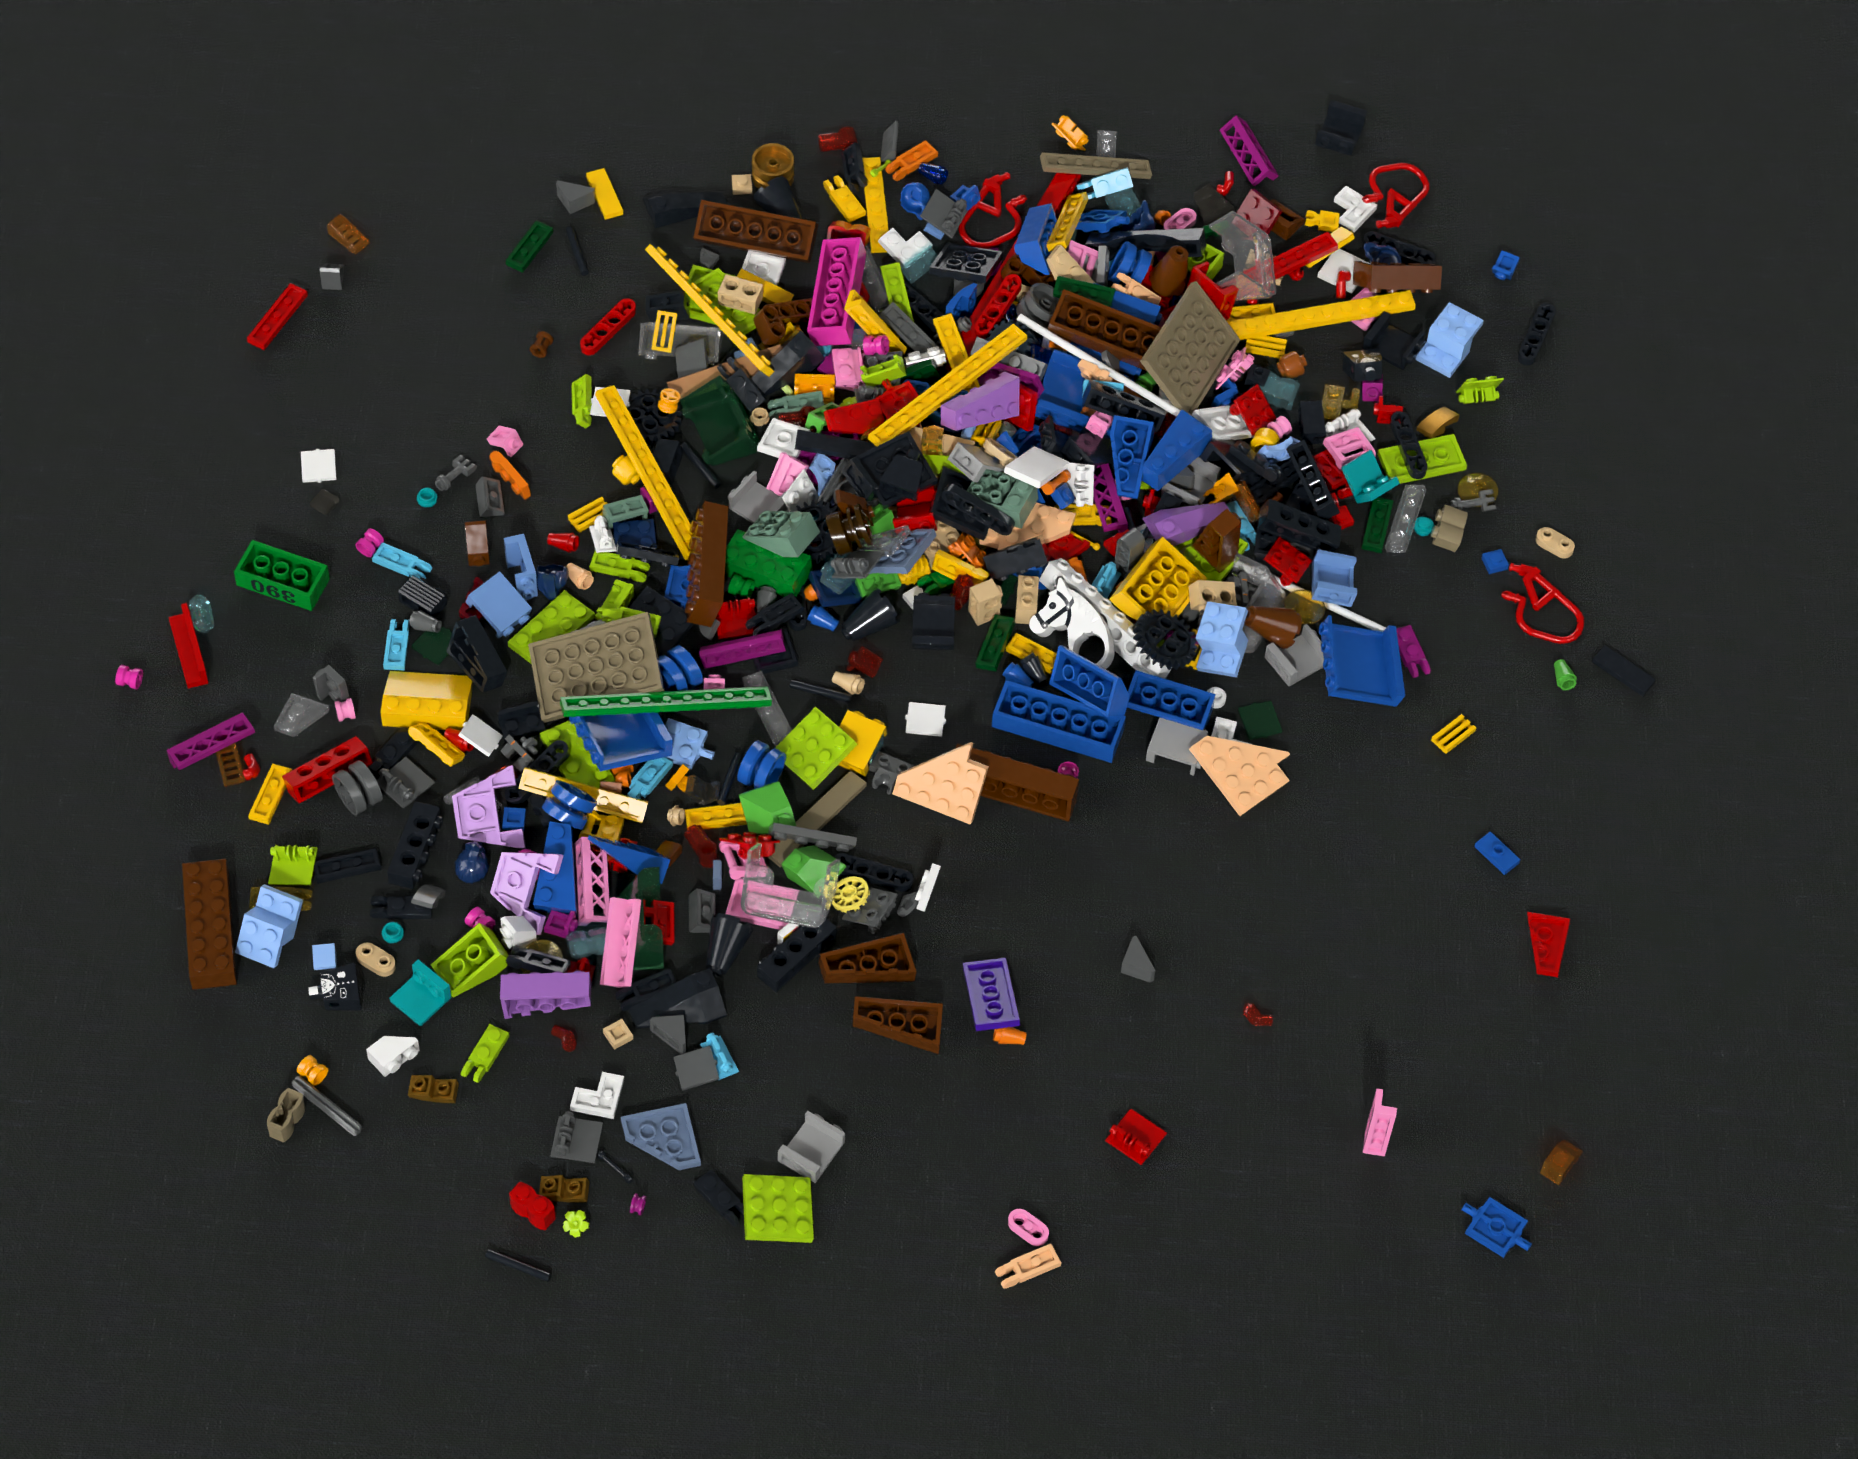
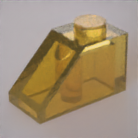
(933, 440)

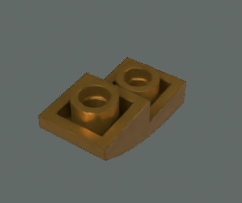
(1435, 423)
(433, 1090)
(564, 1190)

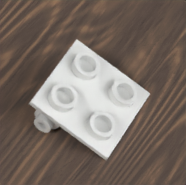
(934, 353)
(1346, 422)
(1081, 483)
(800, 492)

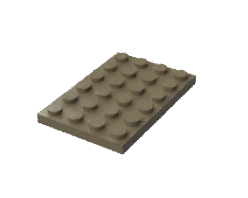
(1190, 349)
(596, 661)

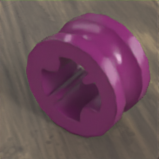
(638, 1204)

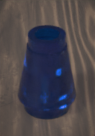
(935, 173)

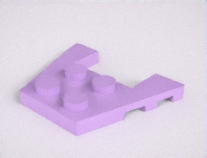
(478, 814)
(516, 881)

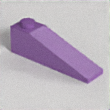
(1182, 523)

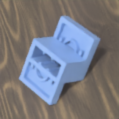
(1449, 340)
(1222, 639)
(269, 926)

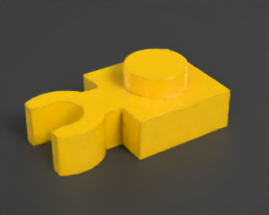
(1325, 220)

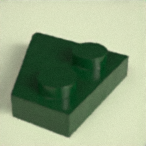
(923, 371)

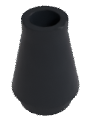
(1033, 667)

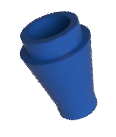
(821, 618)
(1017, 675)

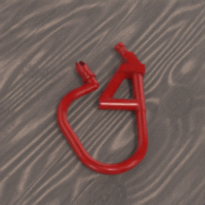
(993, 185)
(1392, 217)
(1531, 574)

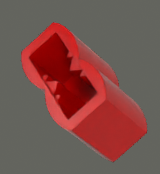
(843, 229)
(532, 1206)

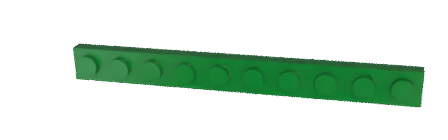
(665, 701)

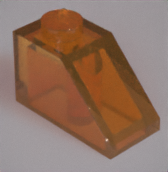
(1560, 1161)

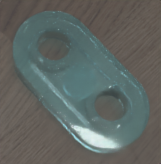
(201, 613)

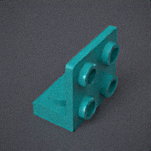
(1366, 478)
(421, 994)

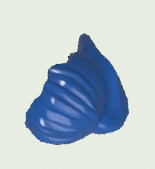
(915, 198)

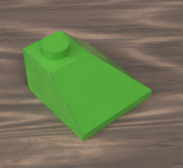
(766, 806)
(808, 866)

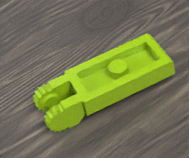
(617, 566)
(485, 1052)

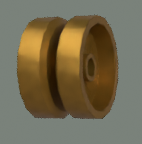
(771, 162)

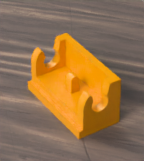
(816, 382)
(1223, 489)

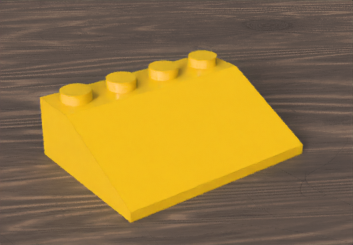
(1157, 582)
(427, 698)

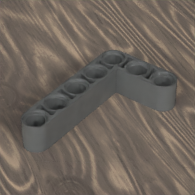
(1128, 553)

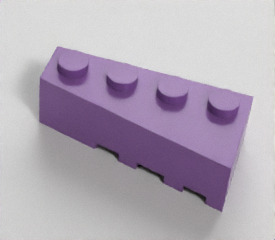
(544, 992)

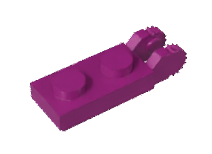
(1411, 651)

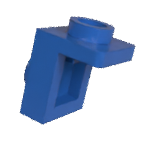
(971, 195)
(1505, 265)
(1228, 396)
(1063, 496)

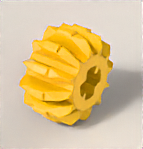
(918, 571)

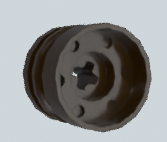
(849, 529)

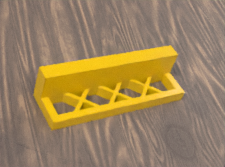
(870, 321)

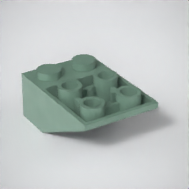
(1006, 494)
(783, 532)

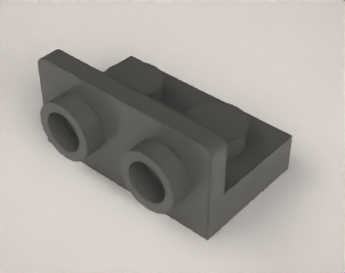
(330, 683)

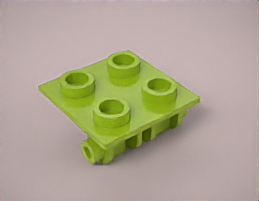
(1486, 389)
(292, 865)

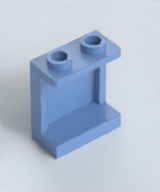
(518, 554)
(1333, 578)
(500, 604)

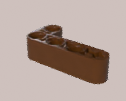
(1015, 266)
(773, 318)

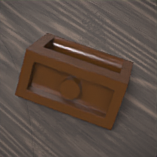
(1282, 226)

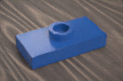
(1497, 853)

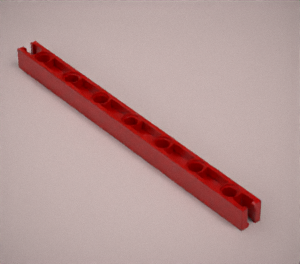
(1056, 193)

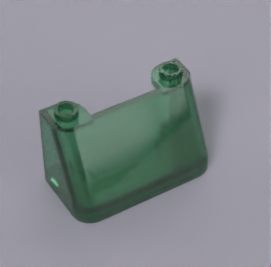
(720, 422)
(649, 937)

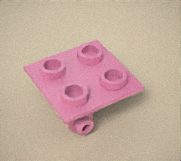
(1239, 362)

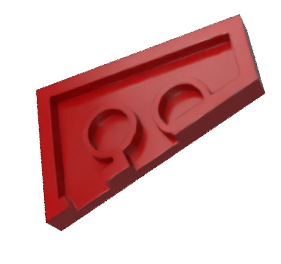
(855, 417)
(1067, 547)
(1548, 941)

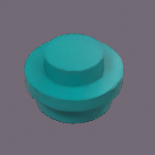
(426, 497)
(1423, 526)
(392, 932)

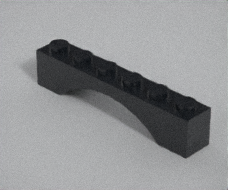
(1151, 240)

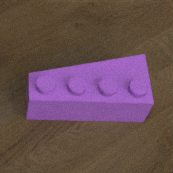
(989, 403)

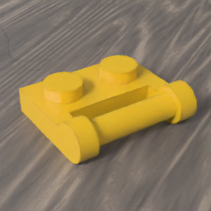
(609, 828)

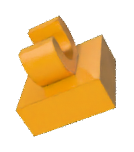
(678, 779)

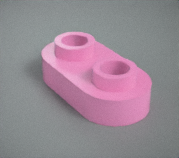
(1178, 221)
(1029, 1227)

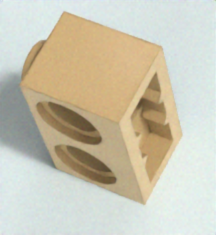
(740, 294)
(1211, 591)
(1026, 598)
(985, 601)

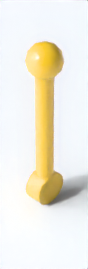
(1096, 546)

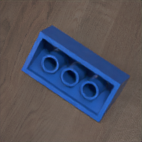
(1034, 237)
(1089, 683)
(1170, 700)

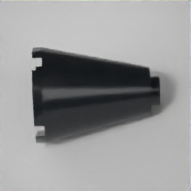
(778, 198)
(870, 617)
(725, 942)

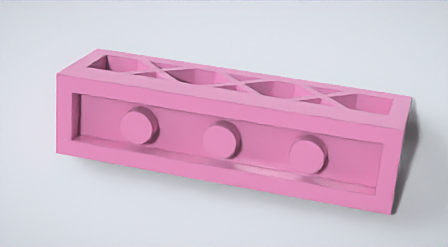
(584, 883)
(620, 942)
(1379, 1126)

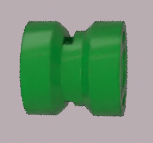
(741, 586)

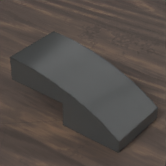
(428, 896)

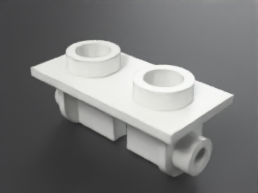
(601, 536)

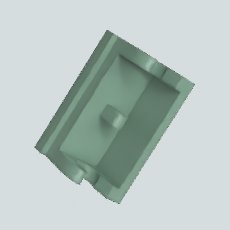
(624, 510)

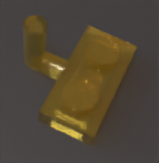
(1334, 402)

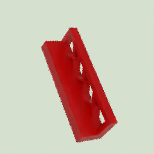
(188, 648)

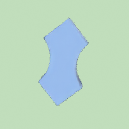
(1277, 452)
(823, 470)

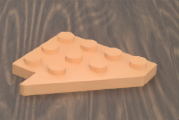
(1042, 520)
(1241, 770)
(945, 784)

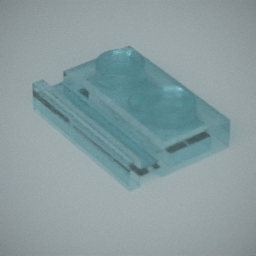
(1123, 200)

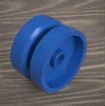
(1130, 263)
(679, 670)
(761, 765)
(569, 804)

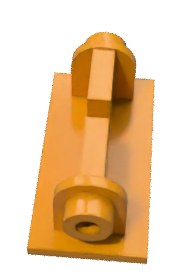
(1065, 130)

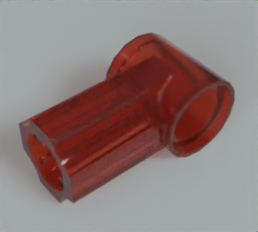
(838, 140)
(797, 418)
(961, 590)
(702, 845)

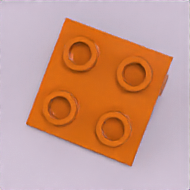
(967, 545)

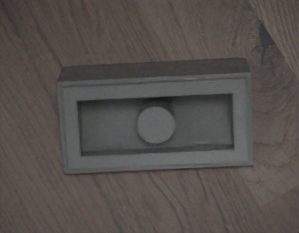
(889, 143)
(489, 497)
(701, 910)

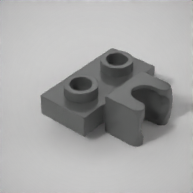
(886, 770)

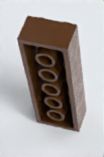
(755, 231)
(1102, 328)
(707, 564)
(1027, 785)
(209, 924)

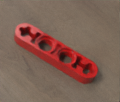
(1000, 307)
(606, 325)

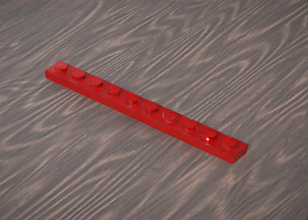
(1294, 258)

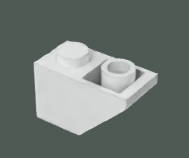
(516, 932)
(391, 1052)

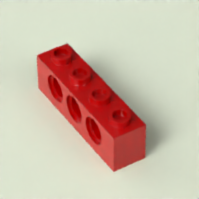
(317, 774)

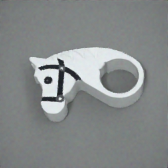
(1075, 614)

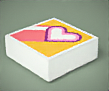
(784, 933)

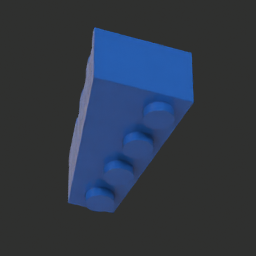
(1176, 450)
(558, 890)

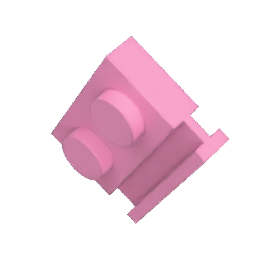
(847, 366)
(785, 473)

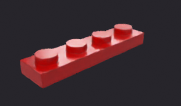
(277, 316)

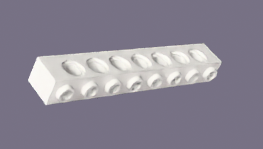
(1117, 622)

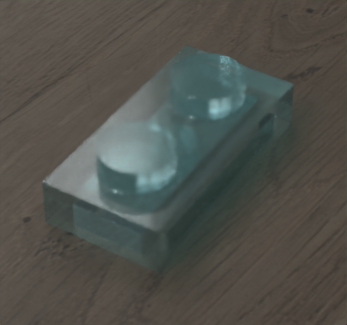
(919, 264)

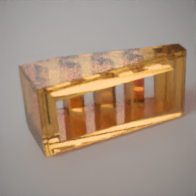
(339, 225)
(231, 748)

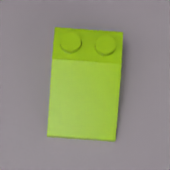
(471, 960)

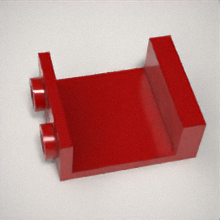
(1221, 298)
(916, 513)

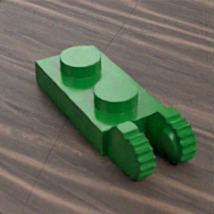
(939, 583)

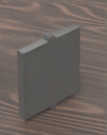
(691, 358)
(696, 1068)

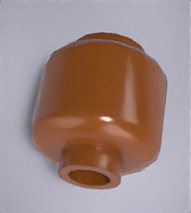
(1291, 365)

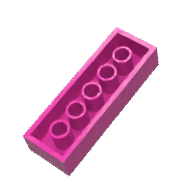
(837, 274)

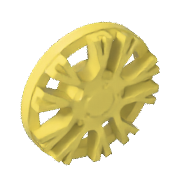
(850, 894)

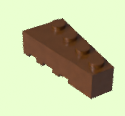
(1397, 276)
(1220, 540)
(870, 962)
(900, 1020)

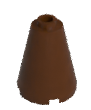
(1171, 273)
(1274, 624)

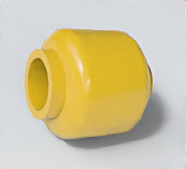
(1263, 437)
(625, 471)

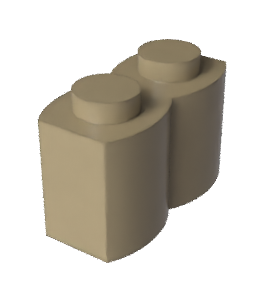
(1449, 527)
(285, 1115)

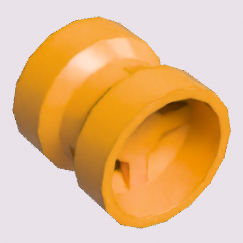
(312, 1070)

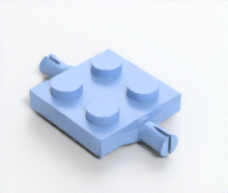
(687, 743)

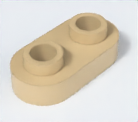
(997, 450)
(1554, 541)
(374, 958)

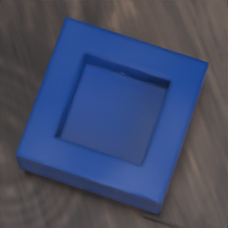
(1495, 561)
(514, 818)

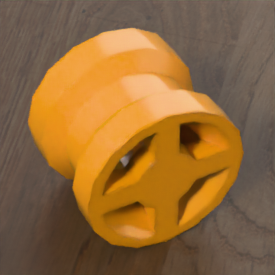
(668, 400)

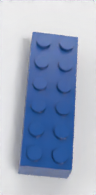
(1057, 721)

